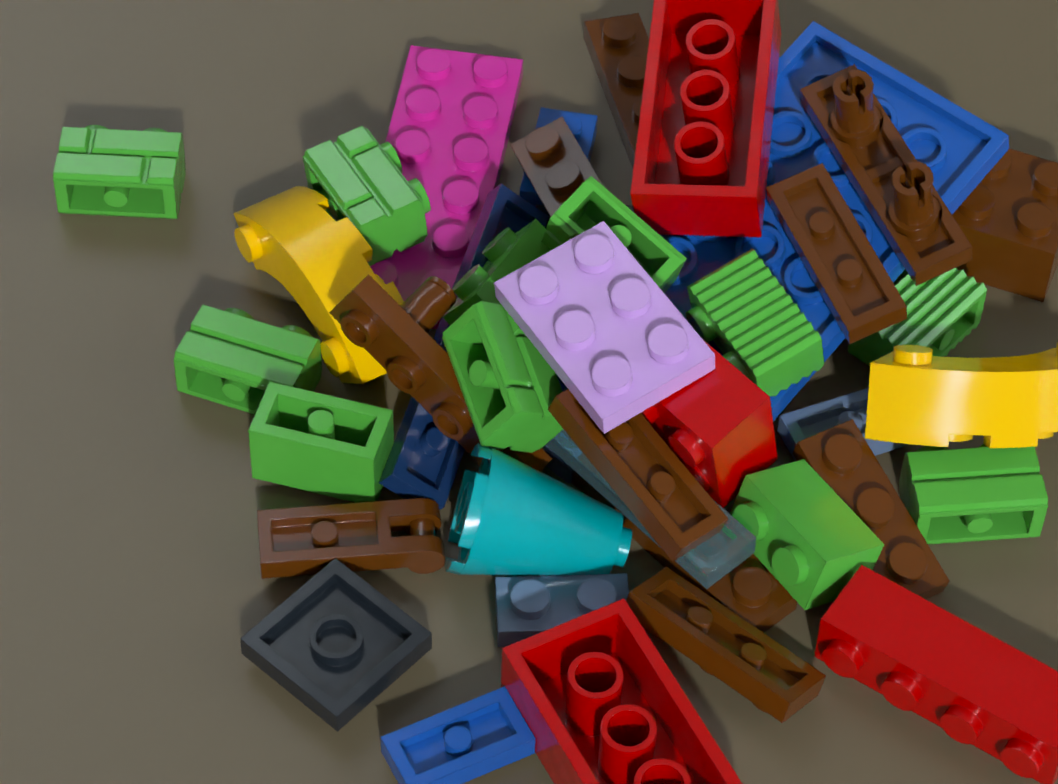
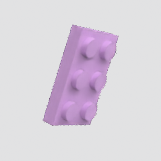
(604, 326)

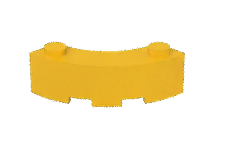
(316, 264)
(952, 398)

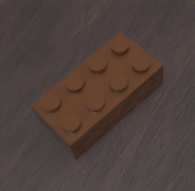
(1013, 225)

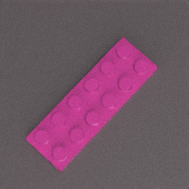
(453, 138)

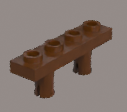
(886, 174)
(412, 358)

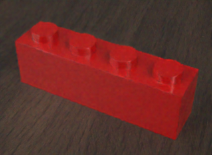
(944, 672)

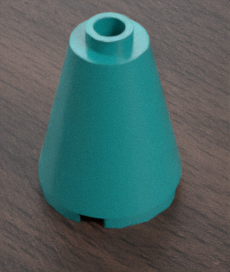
(531, 524)

